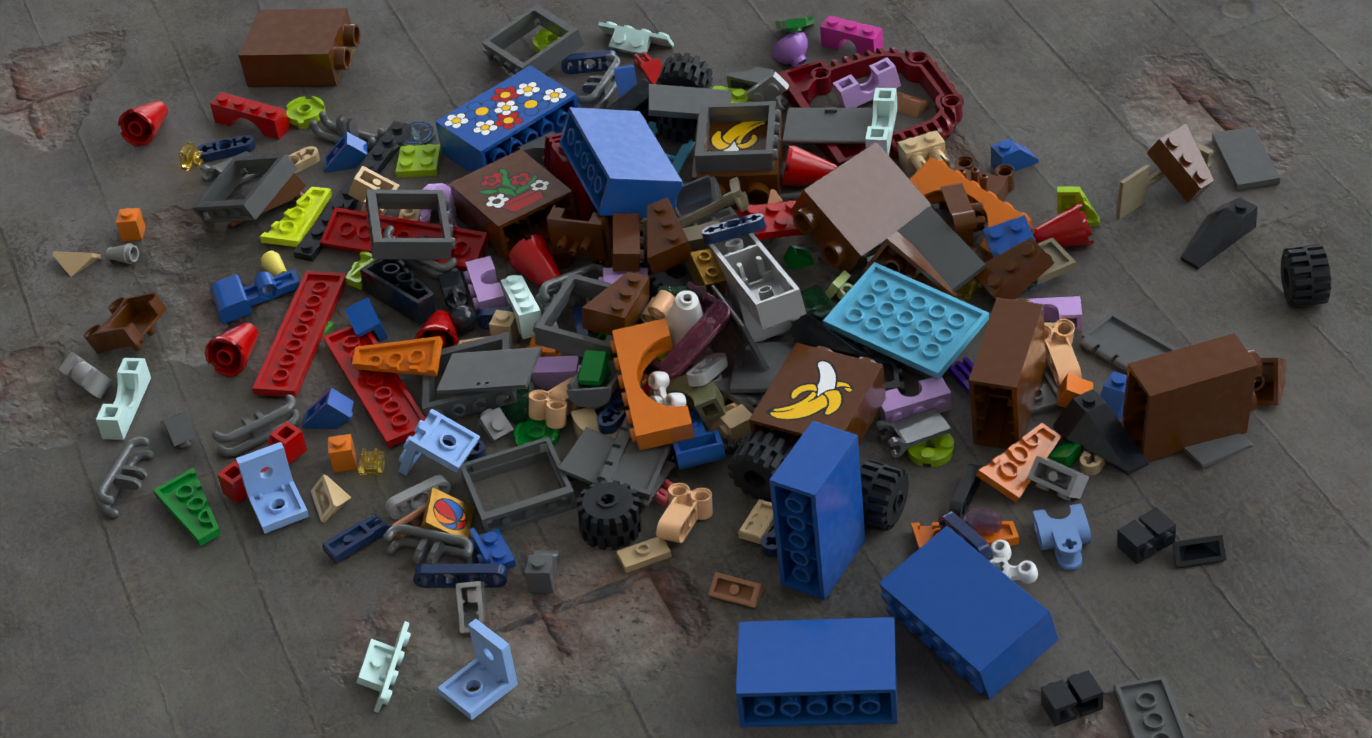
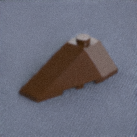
(291, 190)
(905, 259)

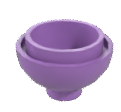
(791, 49)

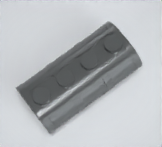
(696, 196)
(592, 395)

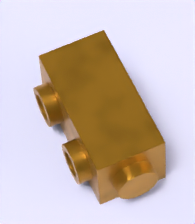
(706, 271)

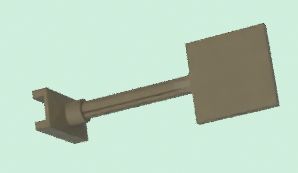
(1134, 187)
(733, 197)

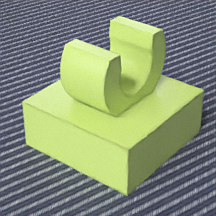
(839, 286)

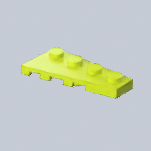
(299, 219)

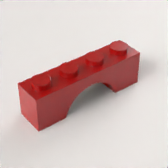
(269, 119)
(294, 447)

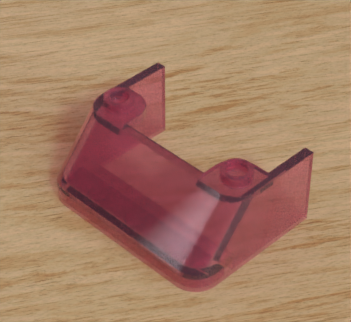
(697, 338)

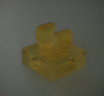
(190, 156)
(970, 288)
(371, 462)

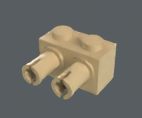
(917, 150)

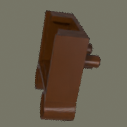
(999, 184)
(962, 213)
(579, 238)
(127, 324)

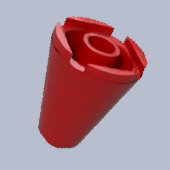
(142, 123)
(804, 168)
(1067, 229)
(534, 260)
(439, 325)
(232, 349)

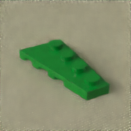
(794, 25)
(189, 506)

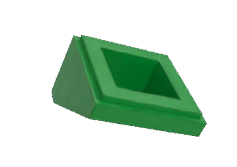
(797, 257)
(1066, 454)

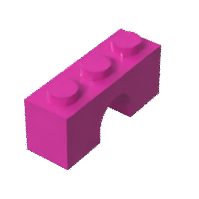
(837, 31)

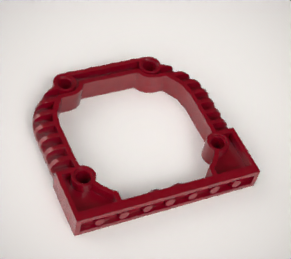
(918, 67)

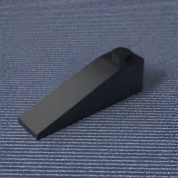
(1220, 231)
(811, 332)
(1098, 430)

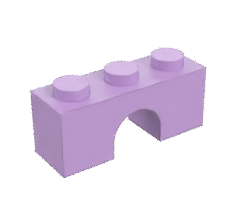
(852, 94)
(483, 284)
(1062, 308)
(932, 394)

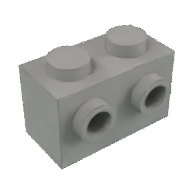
(1057, 477)

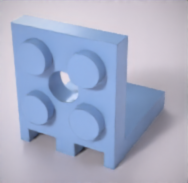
(429, 441)
(271, 488)
(490, 671)

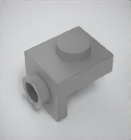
(495, 424)

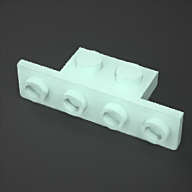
(633, 41)
(379, 666)

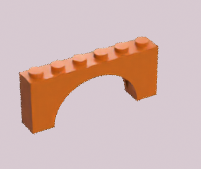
(937, 174)
(652, 421)

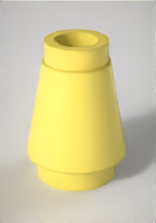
(273, 263)

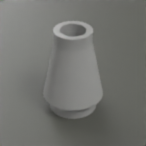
(124, 253)

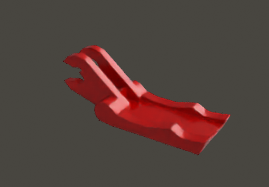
(648, 66)

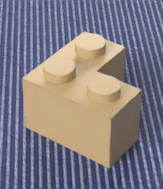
(370, 180)

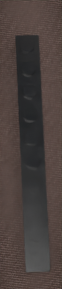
(376, 161)

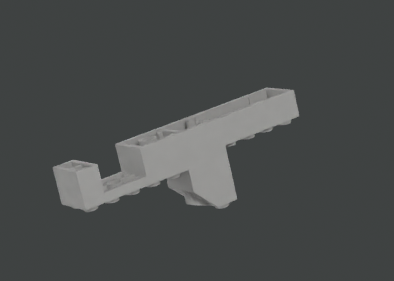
(756, 283)

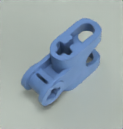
(1063, 535)

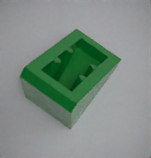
(594, 368)

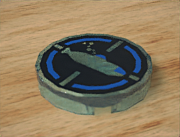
(422, 134)

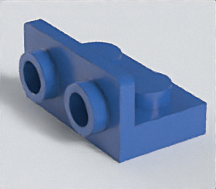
(491, 548)

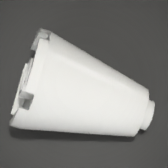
(683, 315)

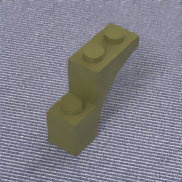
(704, 399)

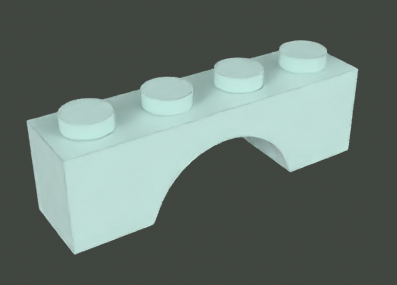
(883, 118)
(523, 304)
(132, 383)

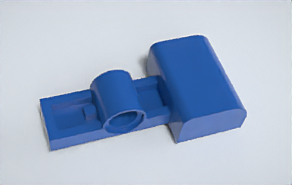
(235, 301)
(702, 449)

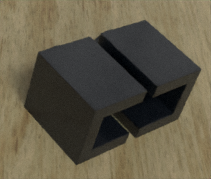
(1142, 542)
(1078, 691)

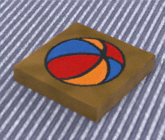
(447, 514)

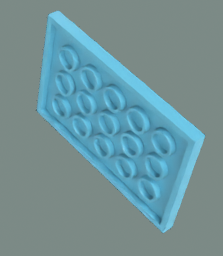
(906, 320)

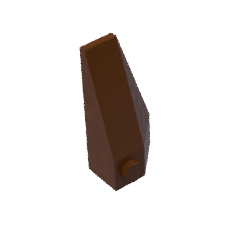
(1271, 383)

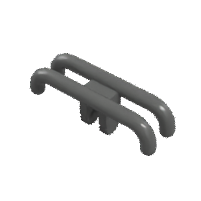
(600, 85)
(343, 126)
(427, 266)
(552, 286)
(258, 429)
(122, 475)
(431, 541)

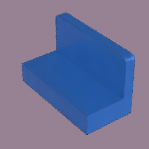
(365, 319)

